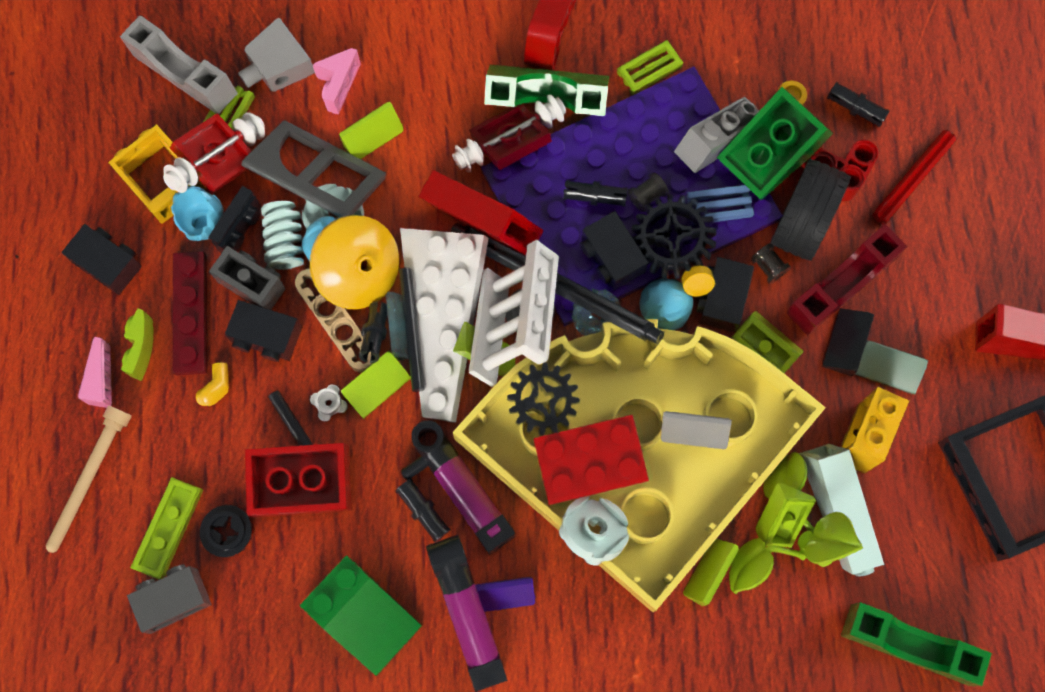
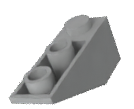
(713, 134)

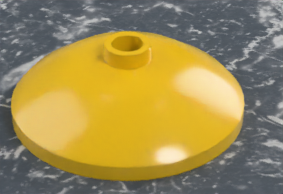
(338, 260)

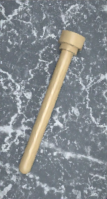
(113, 422)

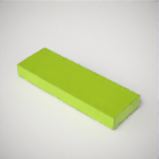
(167, 528)

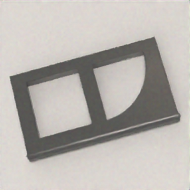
(267, 163)

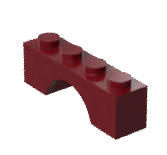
(847, 280)

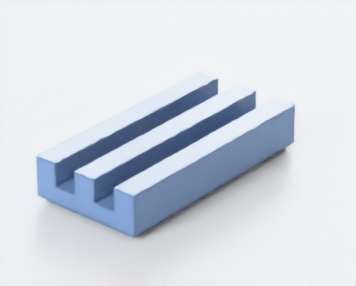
(717, 193)

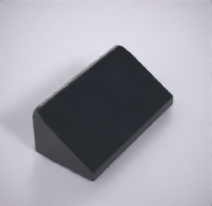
(848, 341)

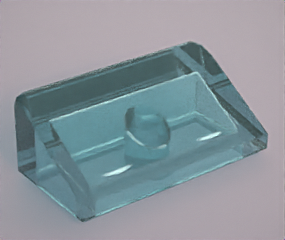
(397, 325)

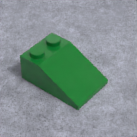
(774, 144)
(360, 615)

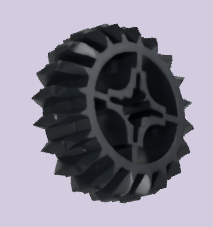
(685, 235)

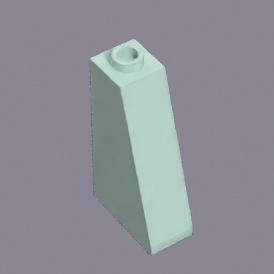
(838, 490)

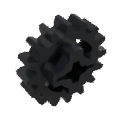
(557, 394)

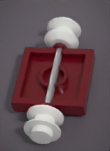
(510, 135)

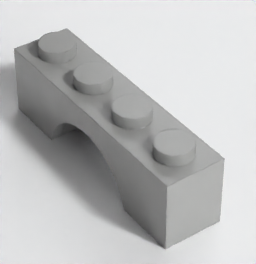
(197, 79)

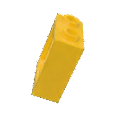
(133, 156)
(877, 423)

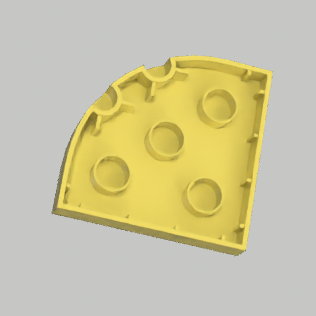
(689, 487)

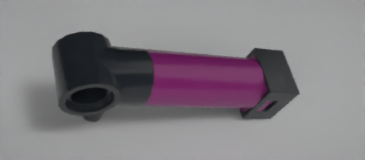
(461, 487)
(466, 612)

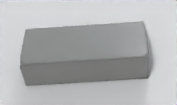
(695, 430)

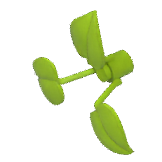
(827, 542)

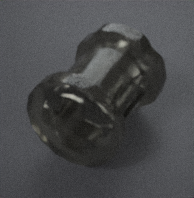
(648, 191)
(770, 263)

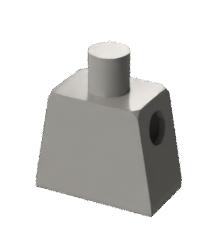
(276, 58)

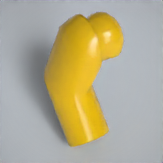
(216, 388)

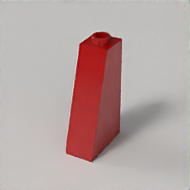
(480, 212)
(1011, 332)

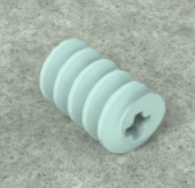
(279, 235)

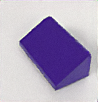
(506, 594)

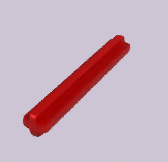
(914, 177)

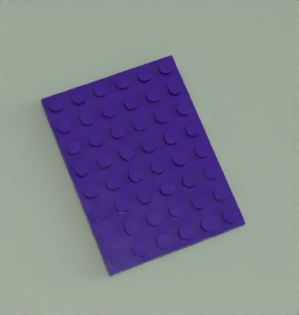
(621, 152)

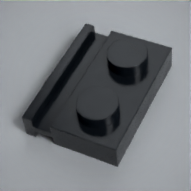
(236, 220)

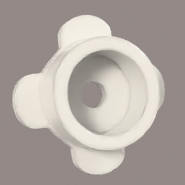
(330, 393)

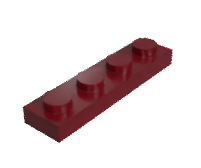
(189, 313)

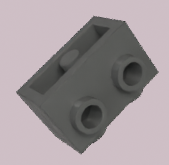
(247, 279)
(168, 599)

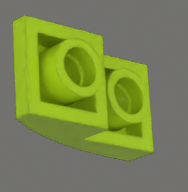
(140, 333)

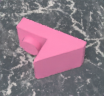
(339, 73)

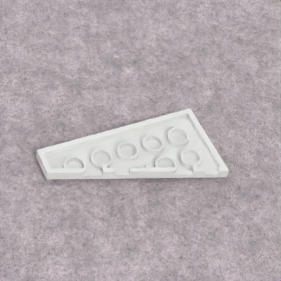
(446, 292)

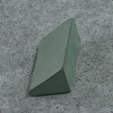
(891, 367)

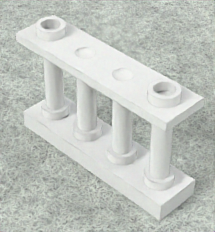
(534, 317)

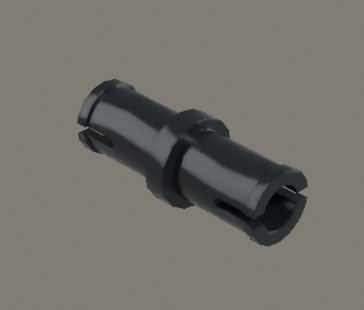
(858, 104)
(595, 193)
(373, 332)
(422, 510)

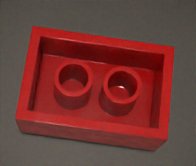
(591, 459)
(298, 480)

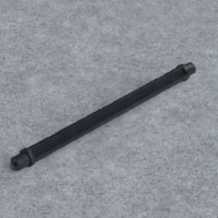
(574, 292)

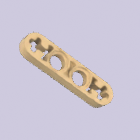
(333, 322)

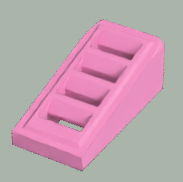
(96, 380)

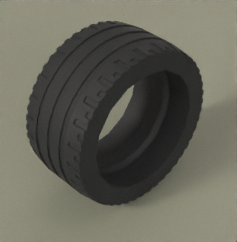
(810, 209)

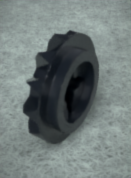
(220, 517)

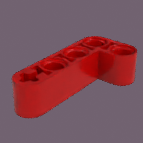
(546, 32)
(850, 165)

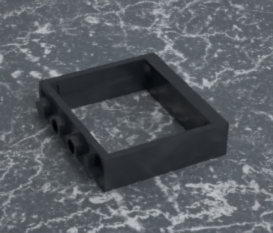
(975, 488)

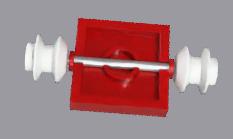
(213, 152)

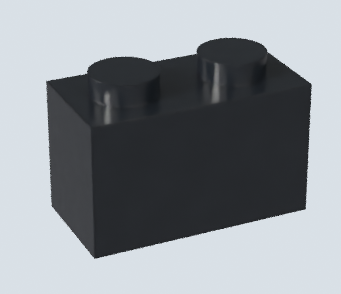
(613, 251)
(101, 258)
(726, 301)
(263, 331)

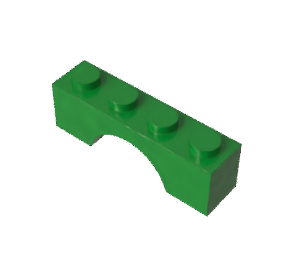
(519, 85)
(929, 651)

